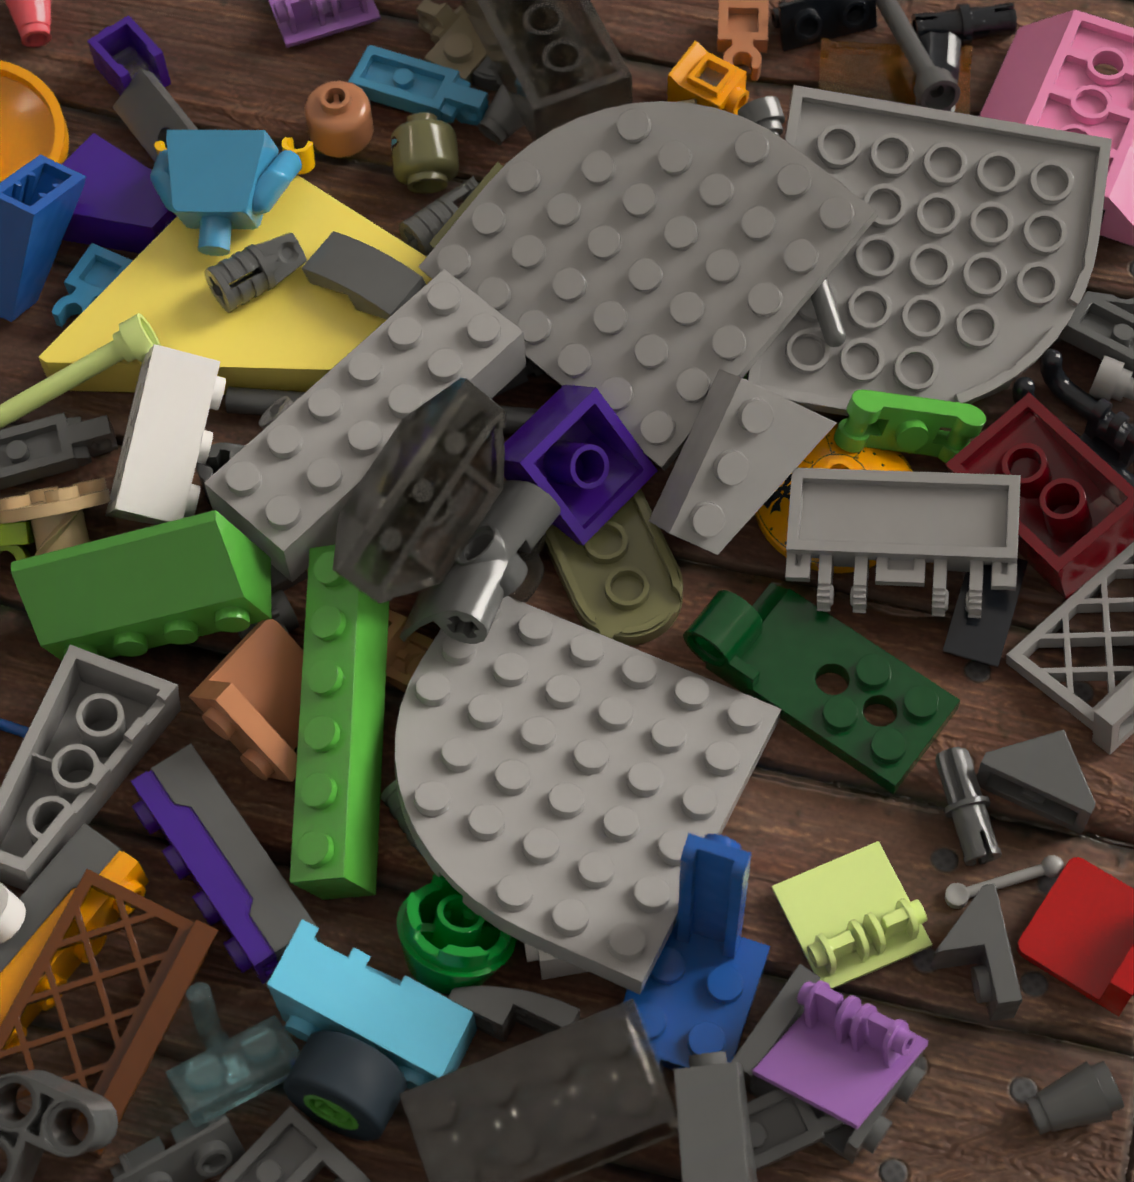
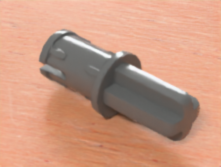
(967, 806)

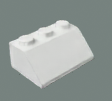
(166, 437)

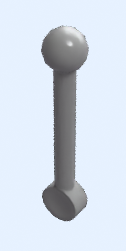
(958, 894)

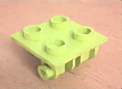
(852, 916)

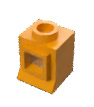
(708, 80)

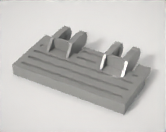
(903, 525)

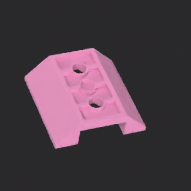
(1054, 85)

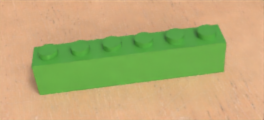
(339, 736)

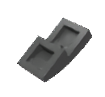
(367, 275)
(501, 1007)

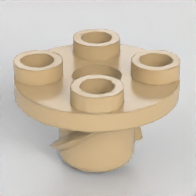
(56, 513)

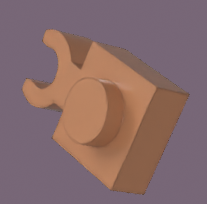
(743, 32)

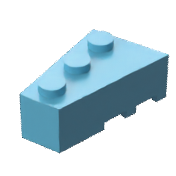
(398, 1017)

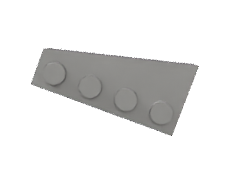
(76, 755)

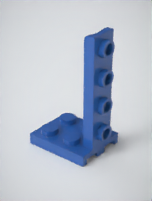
(706, 971)

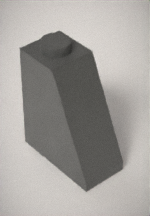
(714, 1121)

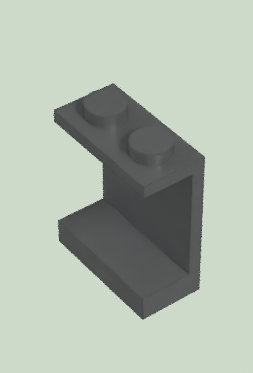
(773, 1025)

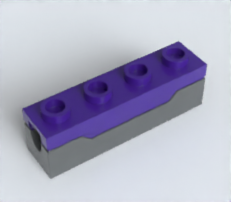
(222, 858)

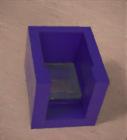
(124, 50)

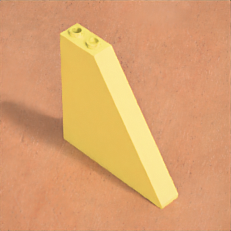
(273, 340)

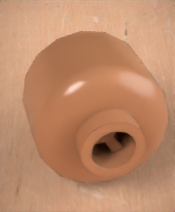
(339, 119)

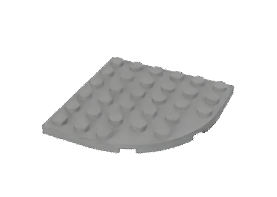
(652, 254)
(965, 267)
(565, 781)

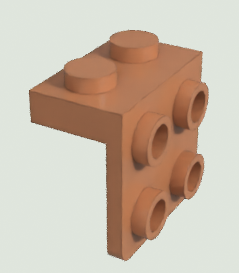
(257, 700)

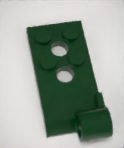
(782, 649)

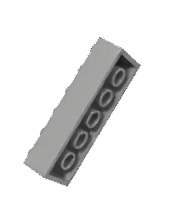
(309, 460)

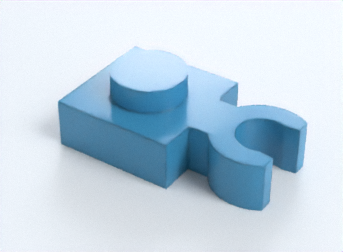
(88, 280)

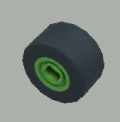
(345, 1085)

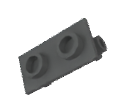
(194, 1158)

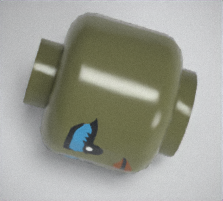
(424, 153)

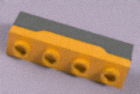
(45, 904)

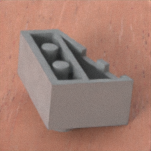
(734, 460)

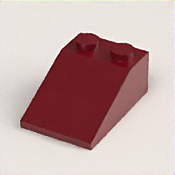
(1071, 502)

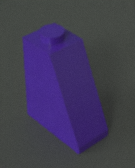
(117, 201)

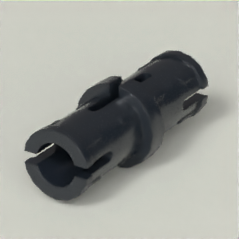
(968, 21)

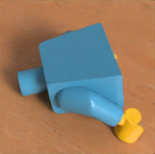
(224, 179)

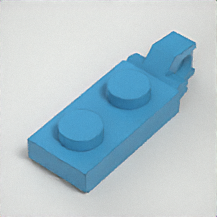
(418, 86)

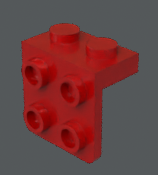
(1085, 935)

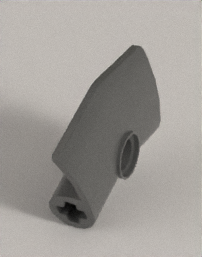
(487, 566)

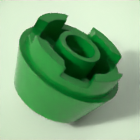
(447, 941)

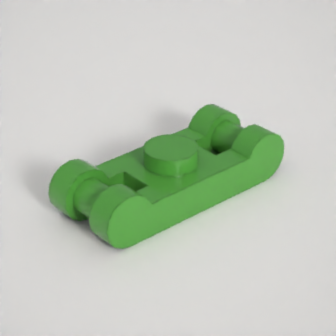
(908, 424)

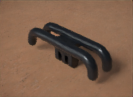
(1105, 431)

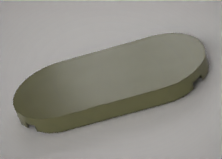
(622, 577)

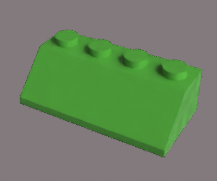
(146, 588)

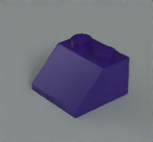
(580, 458)

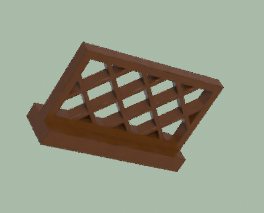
(149, 1019)

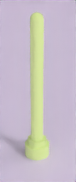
(129, 343)

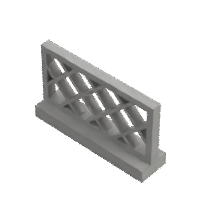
(1114, 715)

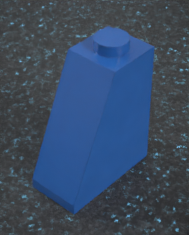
(33, 221)

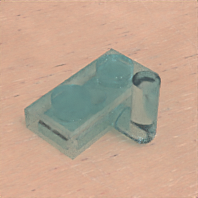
(231, 1067)

